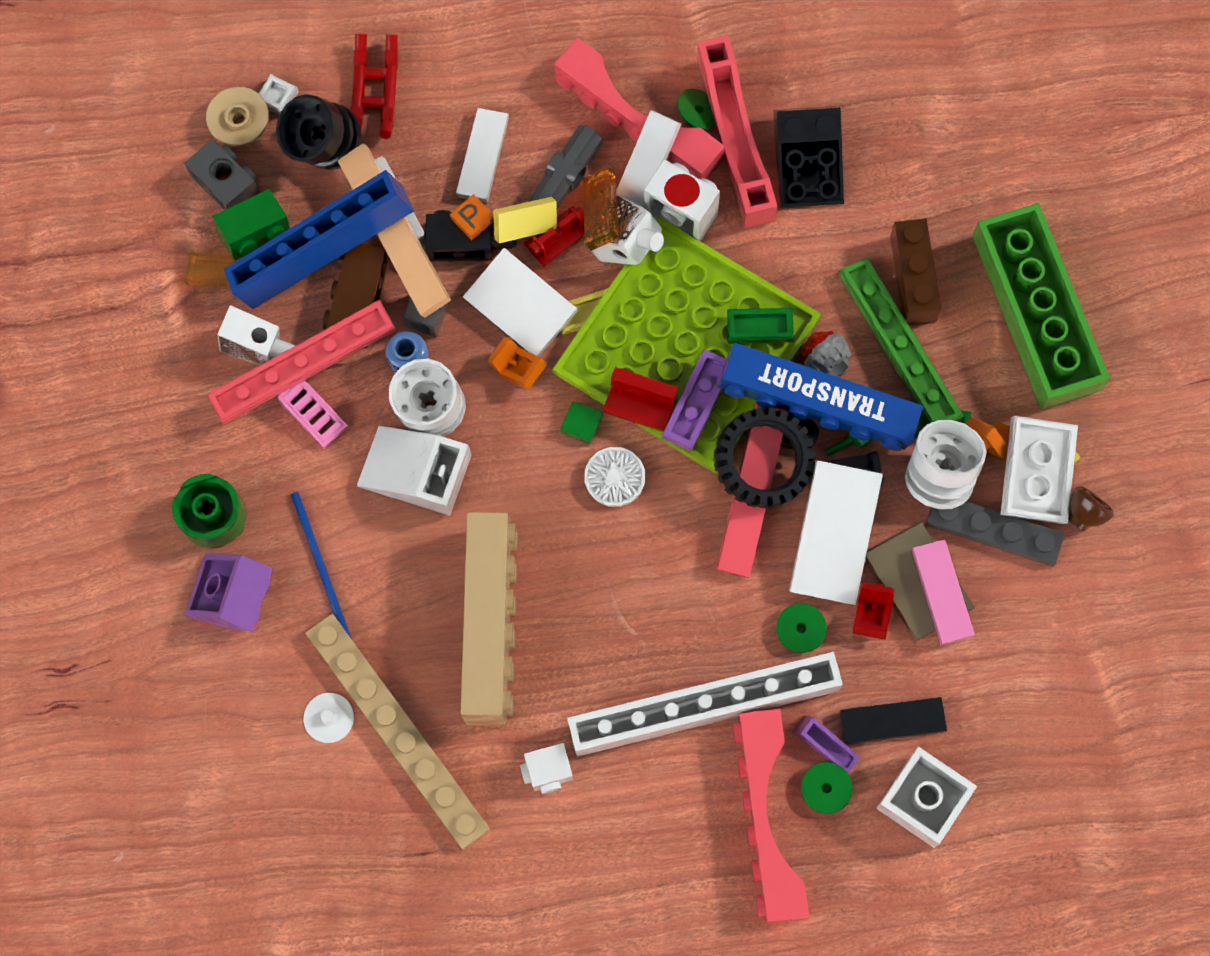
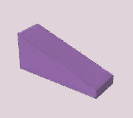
(825, 743)

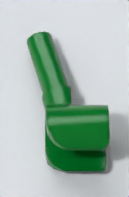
(860, 444)

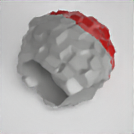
(826, 353)

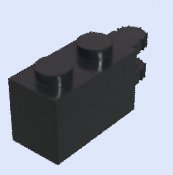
(449, 243)

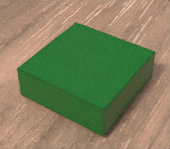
(581, 422)

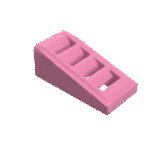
(291, 395)

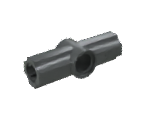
(568, 166)

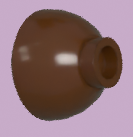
(1088, 509)

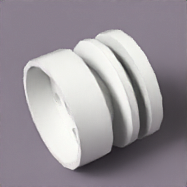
(422, 382)
(945, 464)

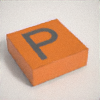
(472, 217)

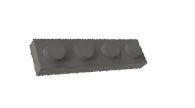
(999, 531)

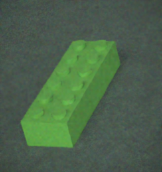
(1040, 306)

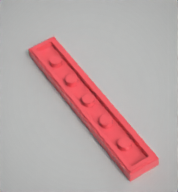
(301, 362)
(744, 521)

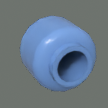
(405, 348)

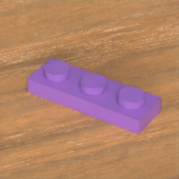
(696, 402)

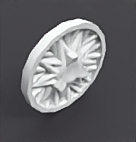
(614, 476)

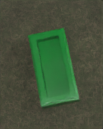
(760, 325)

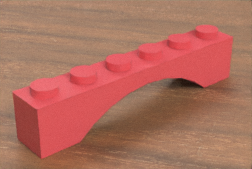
(585, 74)
(743, 161)
(781, 888)

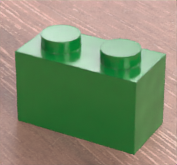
(250, 224)

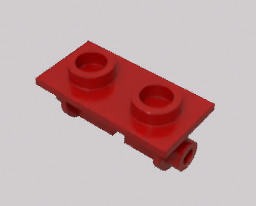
(551, 244)

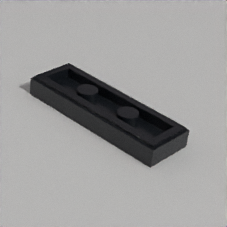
(893, 721)

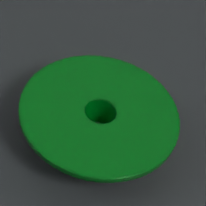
(695, 109)
(801, 628)
(826, 788)

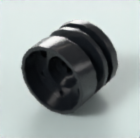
(317, 131)

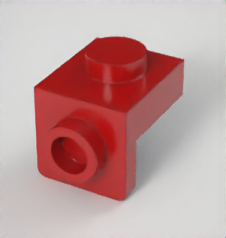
(873, 610)

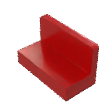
(640, 399)

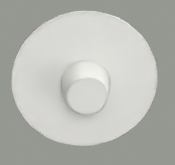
(328, 717)

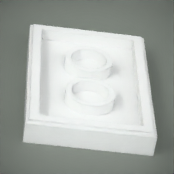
(520, 303)
(1039, 470)

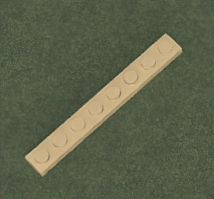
(398, 732)

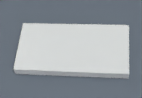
(835, 532)

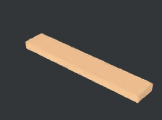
(400, 241)

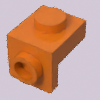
(516, 364)
(994, 436)

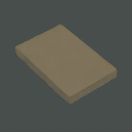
(897, 569)

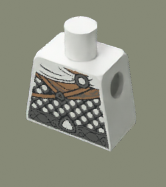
(636, 235)
(242, 331)

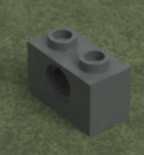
(215, 160)

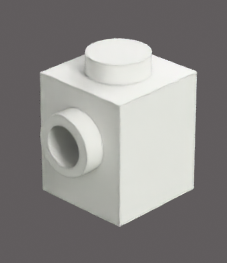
(547, 768)

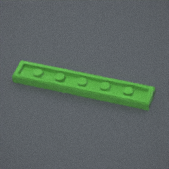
(899, 342)

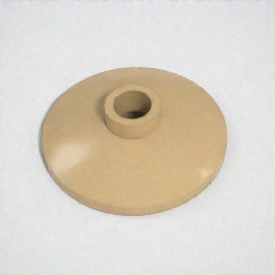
(235, 104)

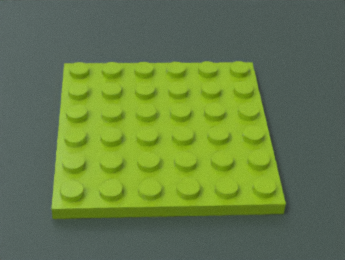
(664, 317)

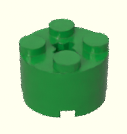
(192, 506)

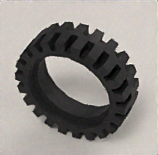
(803, 457)

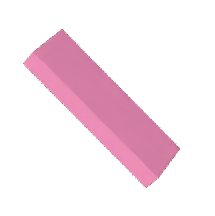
(943, 592)

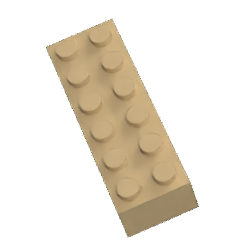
(487, 619)

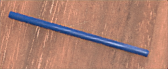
(319, 560)

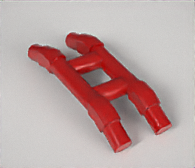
(387, 74)

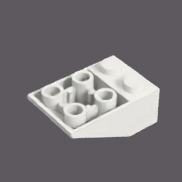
(416, 468)

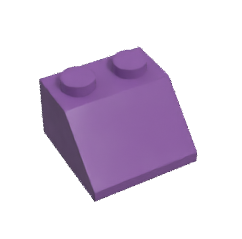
(229, 591)

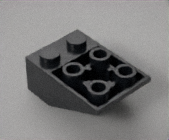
(809, 156)

